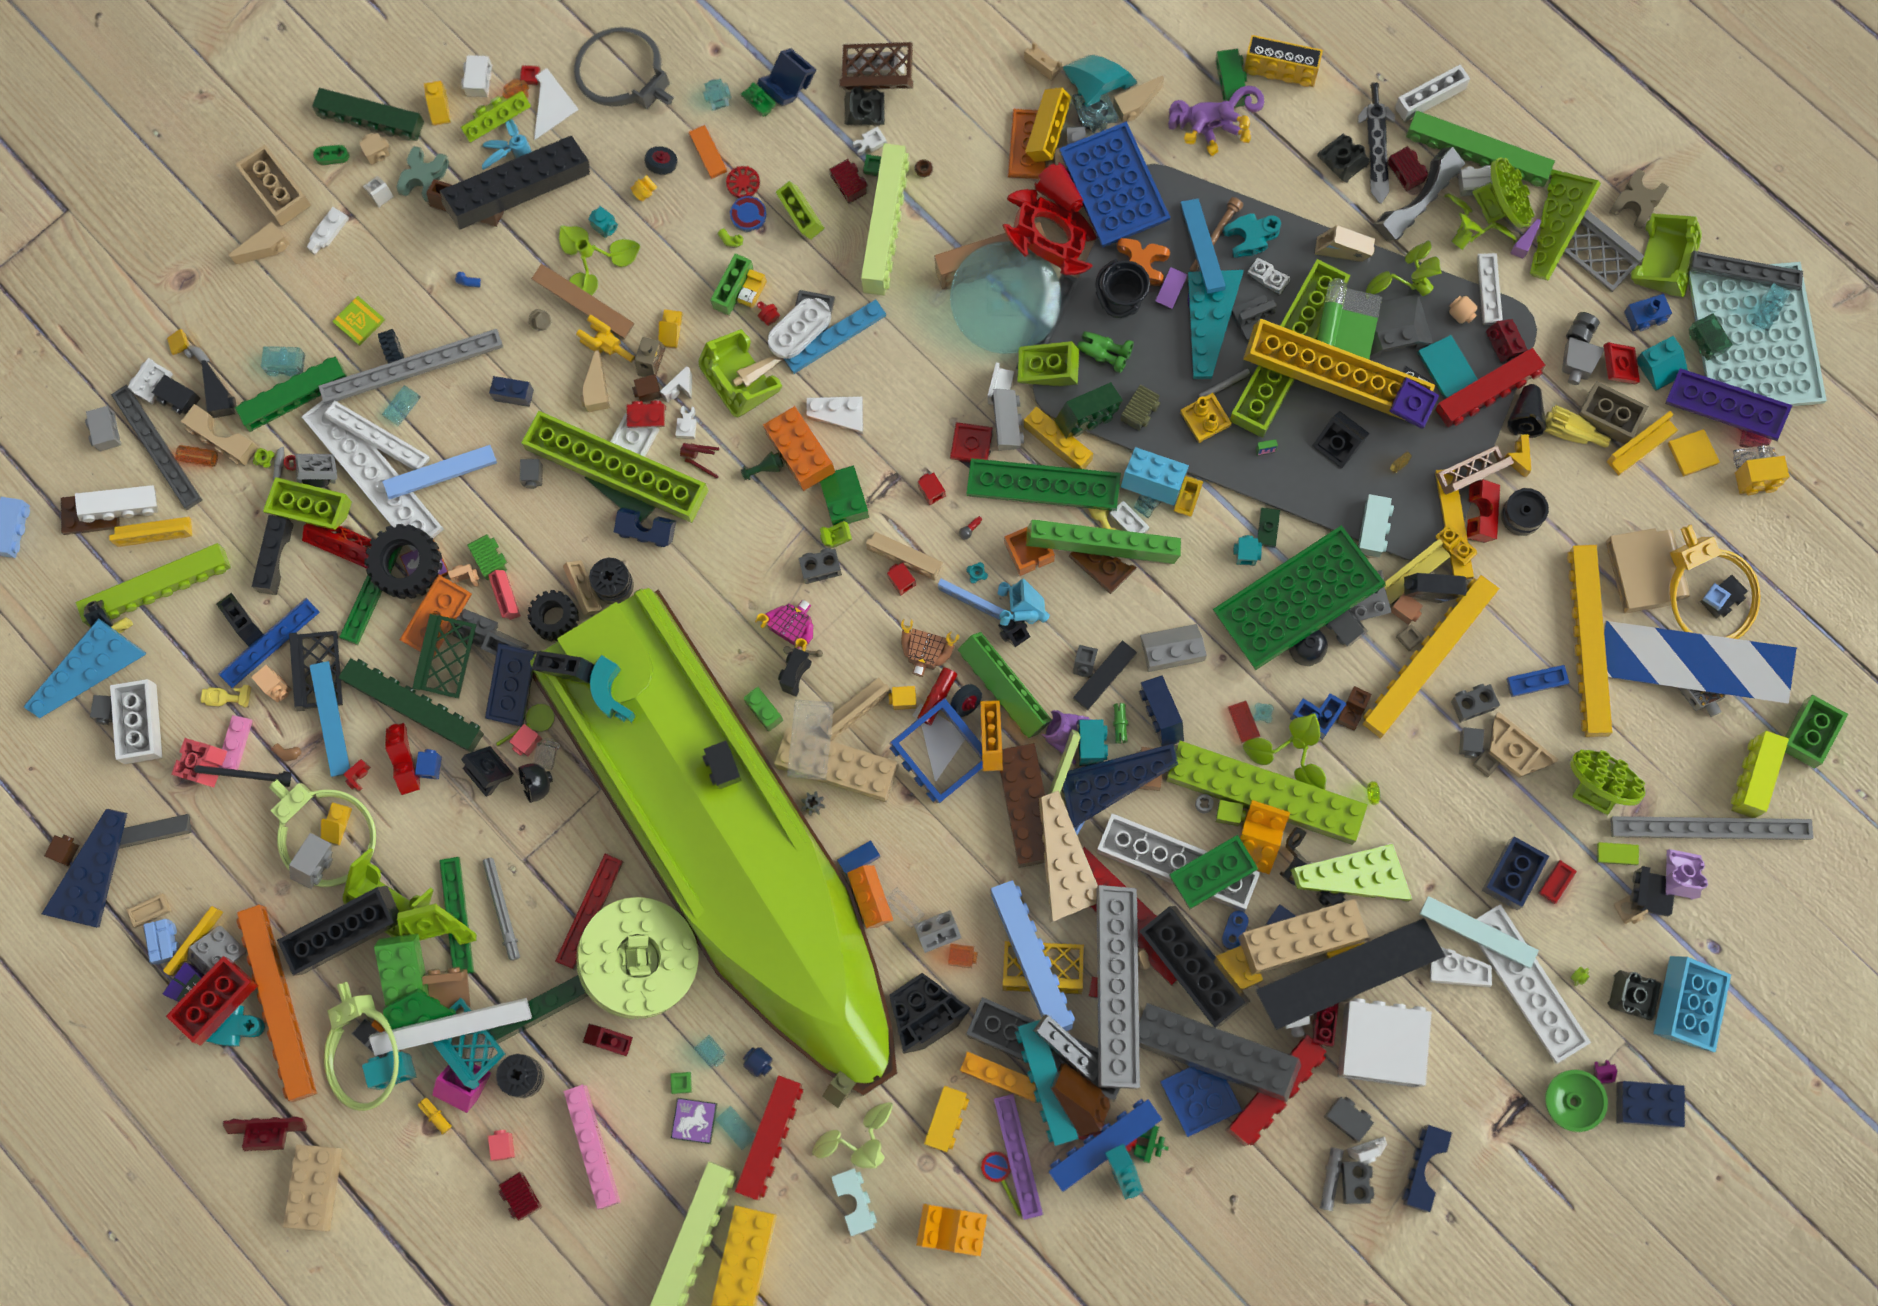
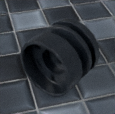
(618, 588)
(530, 1080)

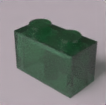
(1710, 337)

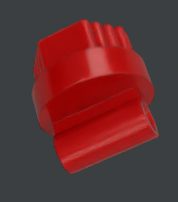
(768, 313)

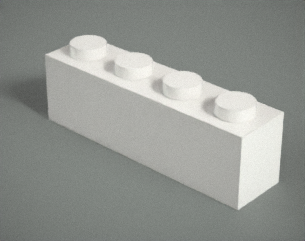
(1432, 92)
(116, 503)

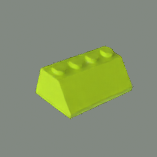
(307, 504)

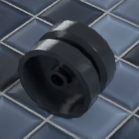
(1524, 511)

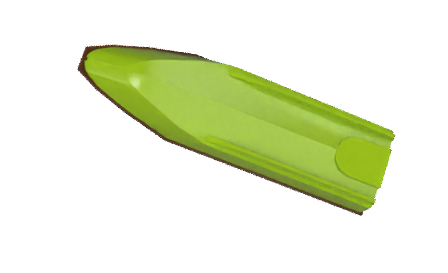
(732, 857)

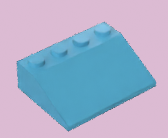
(1692, 1003)

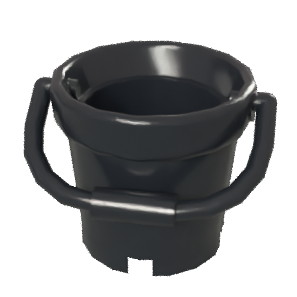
(1123, 287)

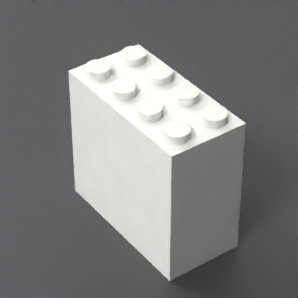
(1384, 1043)

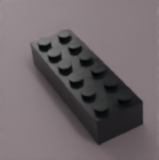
(339, 930)
(1194, 966)

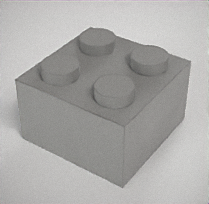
(311, 861)

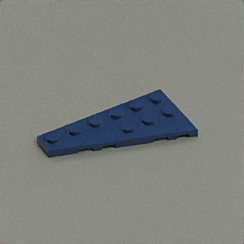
(1102, 784)
(87, 882)

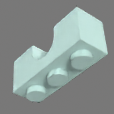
(850, 1183)

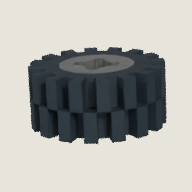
(390, 346)

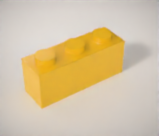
(946, 1119)

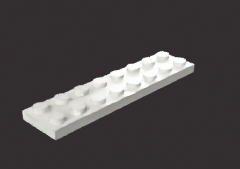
(1535, 995)

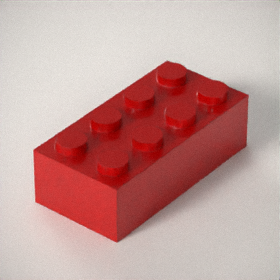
(211, 1001)

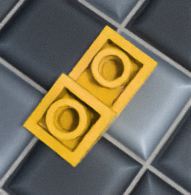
(1456, 545)

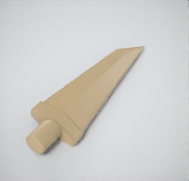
(753, 372)

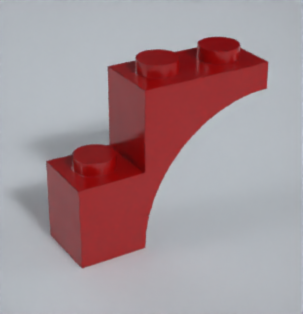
(400, 755)

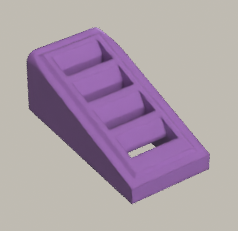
(1523, 244)

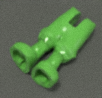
(1101, 344)

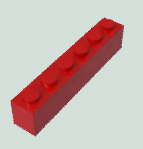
(1490, 387)
(769, 1137)

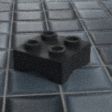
(797, 664)

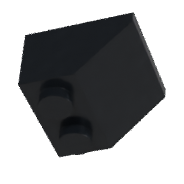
(1340, 439)

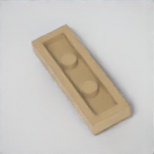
(582, 588)

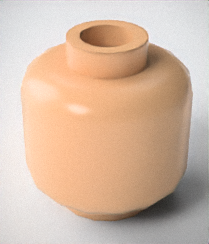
(1463, 309)

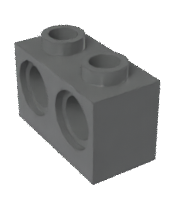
(821, 570)
(1477, 706)
(1350, 1183)

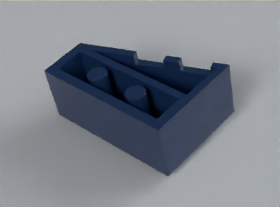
(1162, 710)

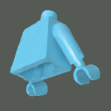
(1024, 603)

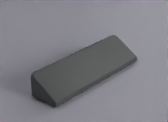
(155, 831)

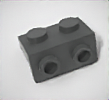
(483, 626)

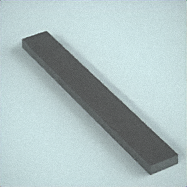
(156, 447)

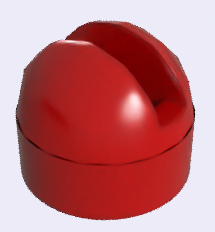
(287, 463)

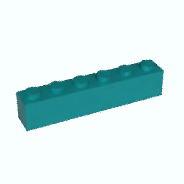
(1043, 1073)

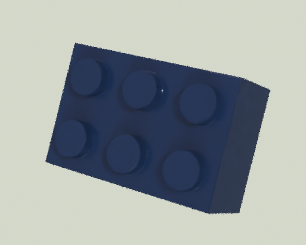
(1515, 873)
(1650, 1104)

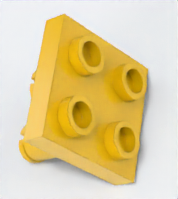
(1205, 417)

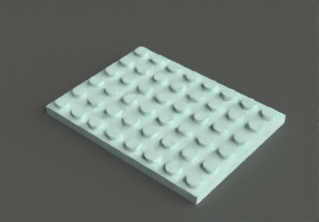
(1770, 362)

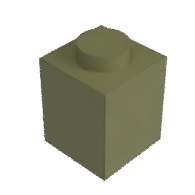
(839, 1089)

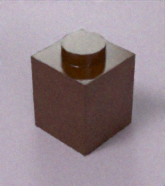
(647, 388)
(62, 849)

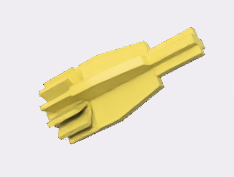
(1573, 427)

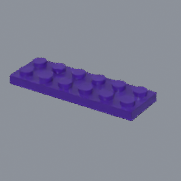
(1728, 404)

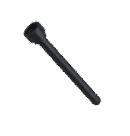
(284, 777)

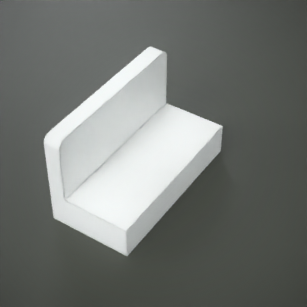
(1000, 380)

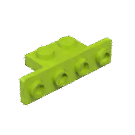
(494, 114)

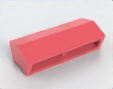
(504, 594)

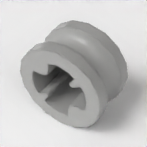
(1198, 803)

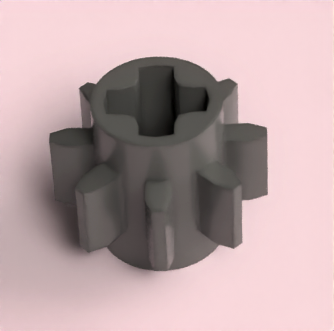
(816, 808)

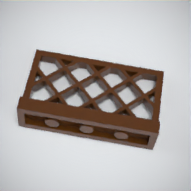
(877, 82)

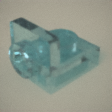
(1146, 505)

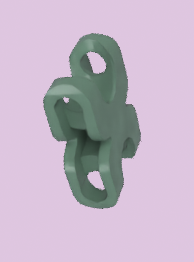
(421, 173)

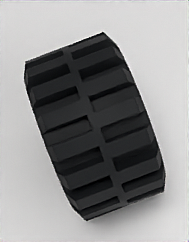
(547, 602)

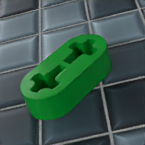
(331, 154)

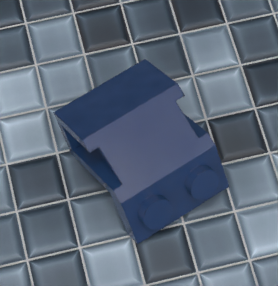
(787, 77)

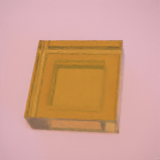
(1401, 462)

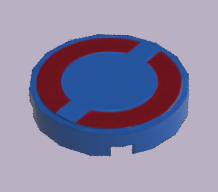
(748, 213)

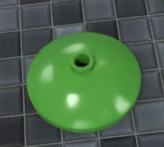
(1589, 1096)

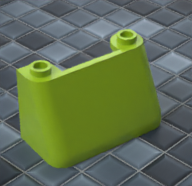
(1668, 253)
(719, 365)

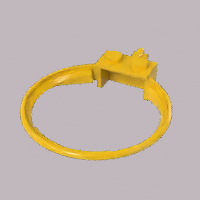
(1699, 551)

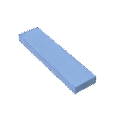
(969, 598)

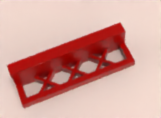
(338, 543)

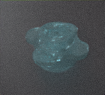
(1268, 711)

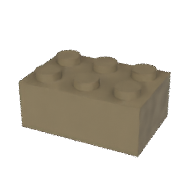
(1613, 412)

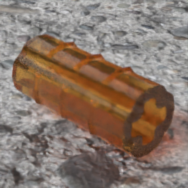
(196, 456)

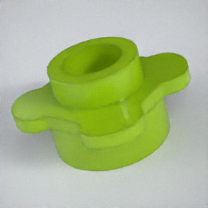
(263, 453)
(1580, 976)

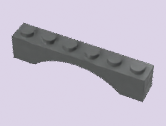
(1442, 169)

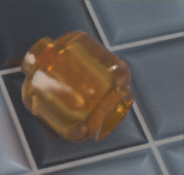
(514, 87)

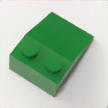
(844, 496)

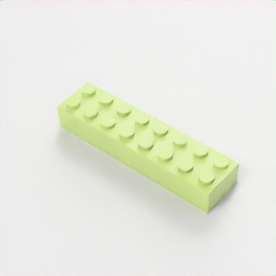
(885, 219)
(694, 1236)

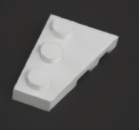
(840, 411)

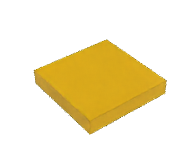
(1693, 452)

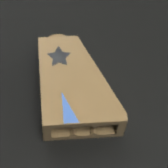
(1344, 244)

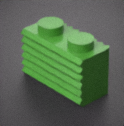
(486, 555)
(763, 709)

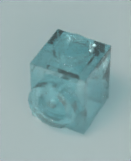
(717, 94)

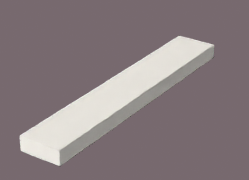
(376, 436)

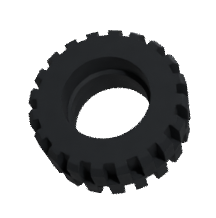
(386, 544)

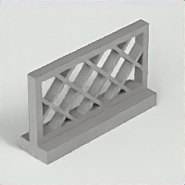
(1613, 242)

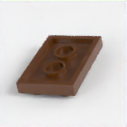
(70, 522)

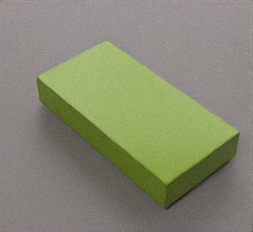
(1617, 853)

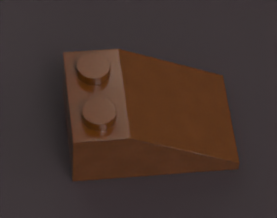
(1081, 1100)

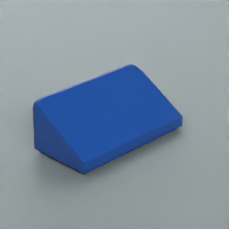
(861, 856)

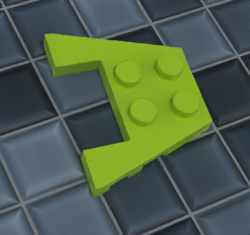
(432, 922)

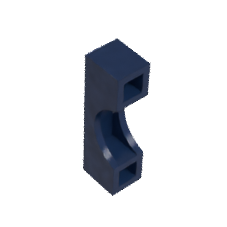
(1419, 1193)

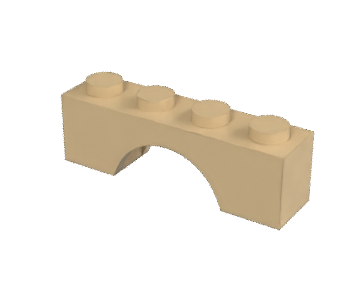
(202, 423)

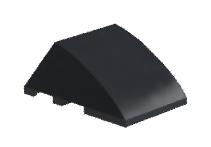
(925, 1013)

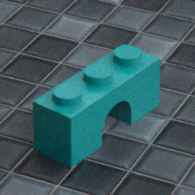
(1124, 1172)

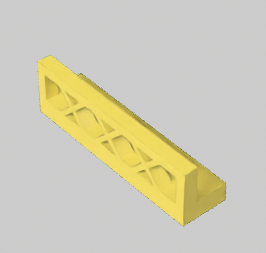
(1424, 563)

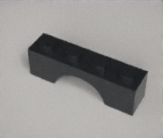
(267, 571)

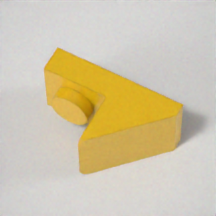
(670, 328)
(1521, 458)
(1188, 496)
(335, 824)

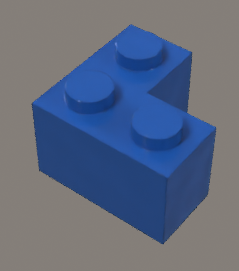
(1325, 714)

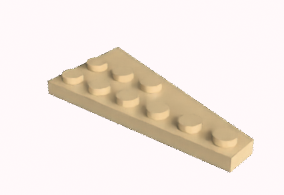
(1066, 866)

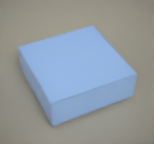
(1716, 596)

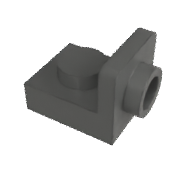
(1085, 661)

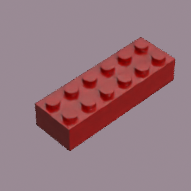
(1261, 1108)

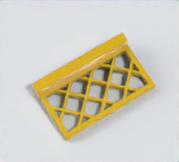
(1067, 985)

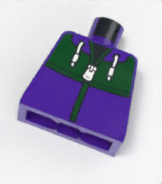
(183, 982)

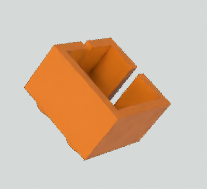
(1026, 557)

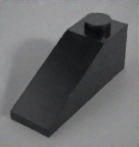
(218, 398)
(239, 619)
(563, 666)

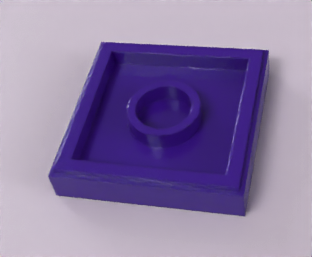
(1414, 403)

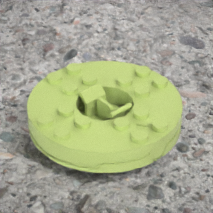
(637, 958)

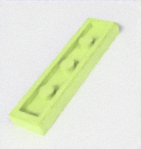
(1065, 761)

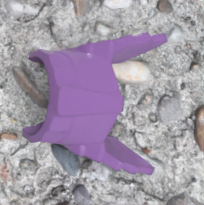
(1060, 728)

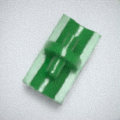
(758, 99)
(1146, 1152)

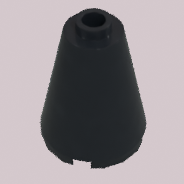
(1528, 413)

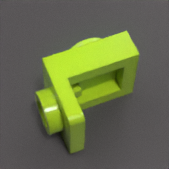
(835, 535)

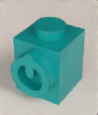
(603, 222)
(1247, 550)

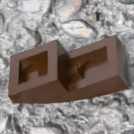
(1354, 708)

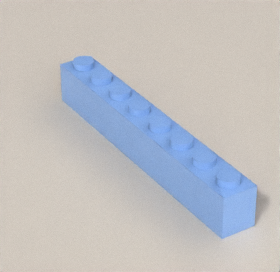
(1030, 954)

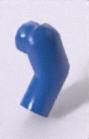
(467, 281)

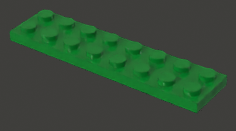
(1043, 484)

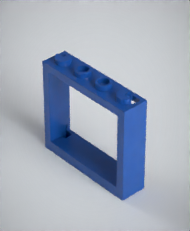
(910, 765)

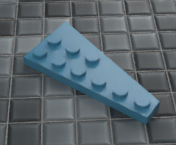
(90, 661)

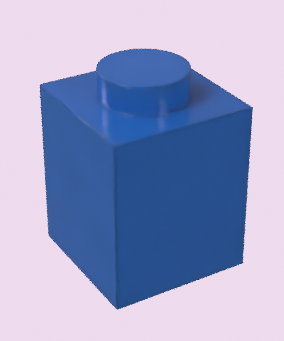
(428, 764)

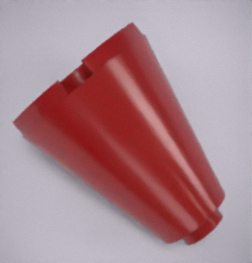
(1058, 187)

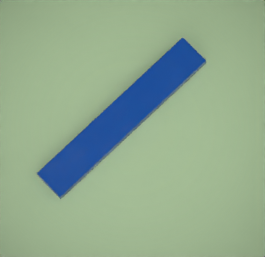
(268, 643)

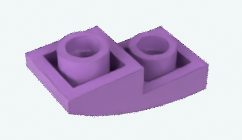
(1171, 287)

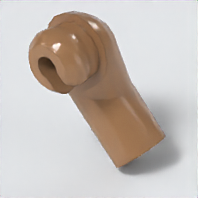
(286, 754)

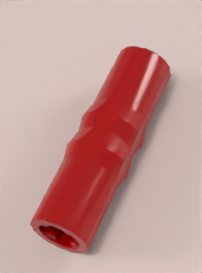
(938, 692)

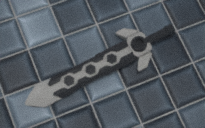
(1377, 141)

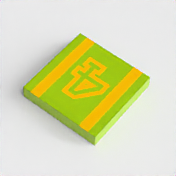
(358, 320)

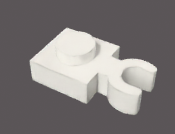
(872, 139)
(686, 426)

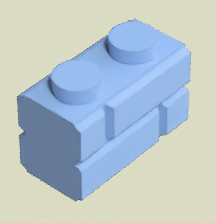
(161, 941)

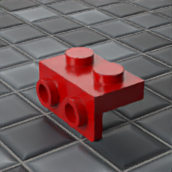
(646, 414)

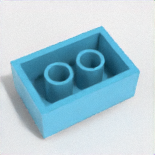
(1154, 476)

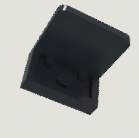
(1650, 893)

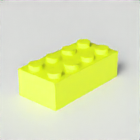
(1759, 774)

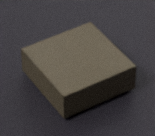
(1410, 637)
(1486, 763)

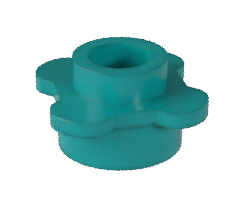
(976, 577)

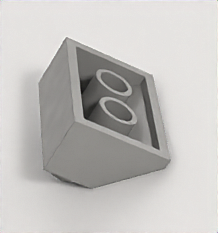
(1007, 419)
(1173, 647)

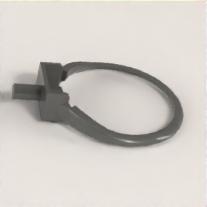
(651, 91)

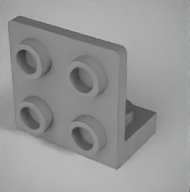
(1374, 605)
(212, 948)

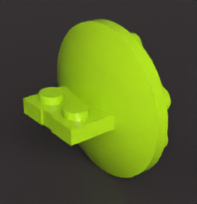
(1505, 195)
(1605, 783)

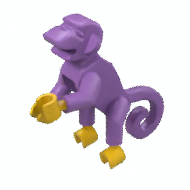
(1210, 115)

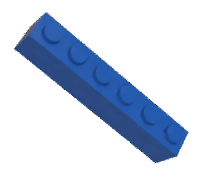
(1092, 1154)

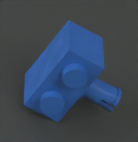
(1648, 313)

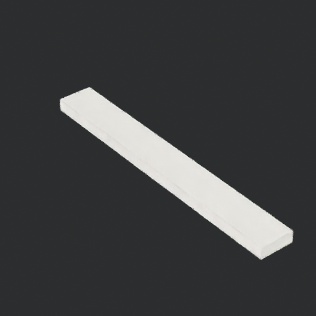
(452, 1026)

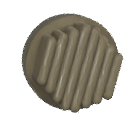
(539, 319)

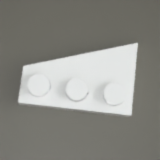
(1460, 970)
(1368, 1151)

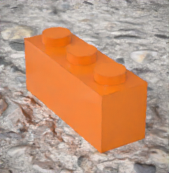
(870, 896)

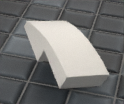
(1268, 276)

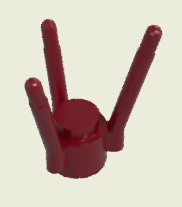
(691, 451)

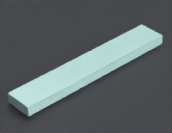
(1479, 932)

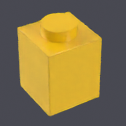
(903, 698)

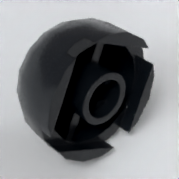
(1310, 650)
(535, 781)

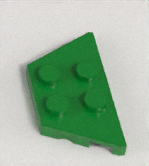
(415, 1009)

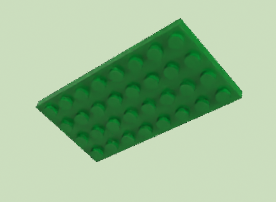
(1299, 597)

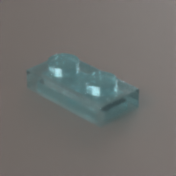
(401, 405)
(736, 1127)

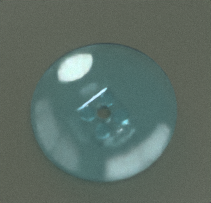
(1002, 324)

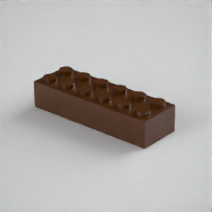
(1022, 790)

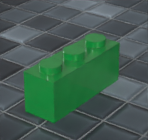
(1230, 74)

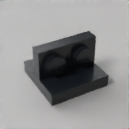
(486, 769)

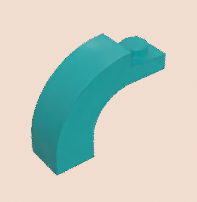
(600, 685)

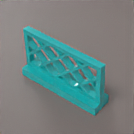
(455, 1059)

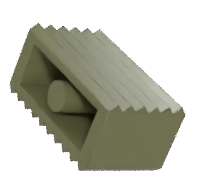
(1140, 407)

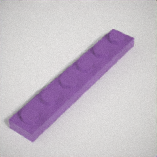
(1018, 1157)

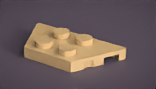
(1517, 749)

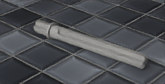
(501, 909)

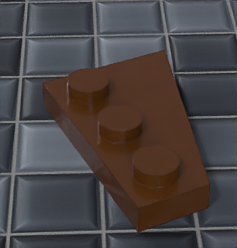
(1105, 570)

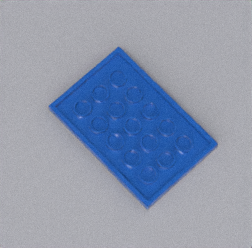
(1114, 184)

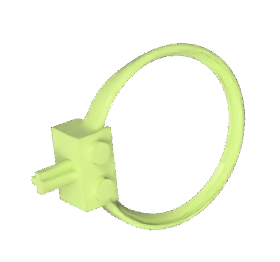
(293, 801)
(342, 1015)

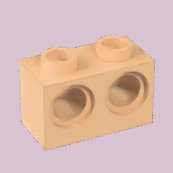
(271, 683)

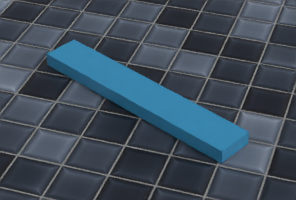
(1202, 246)
(330, 718)

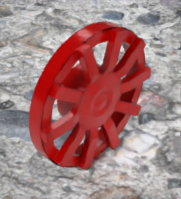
(742, 182)

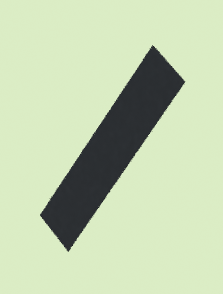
(1350, 973)

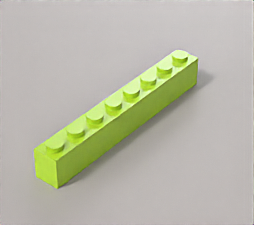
(160, 582)

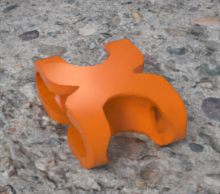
(1145, 257)

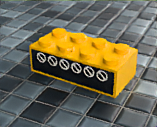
(1282, 61)

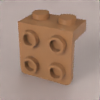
(448, 985)

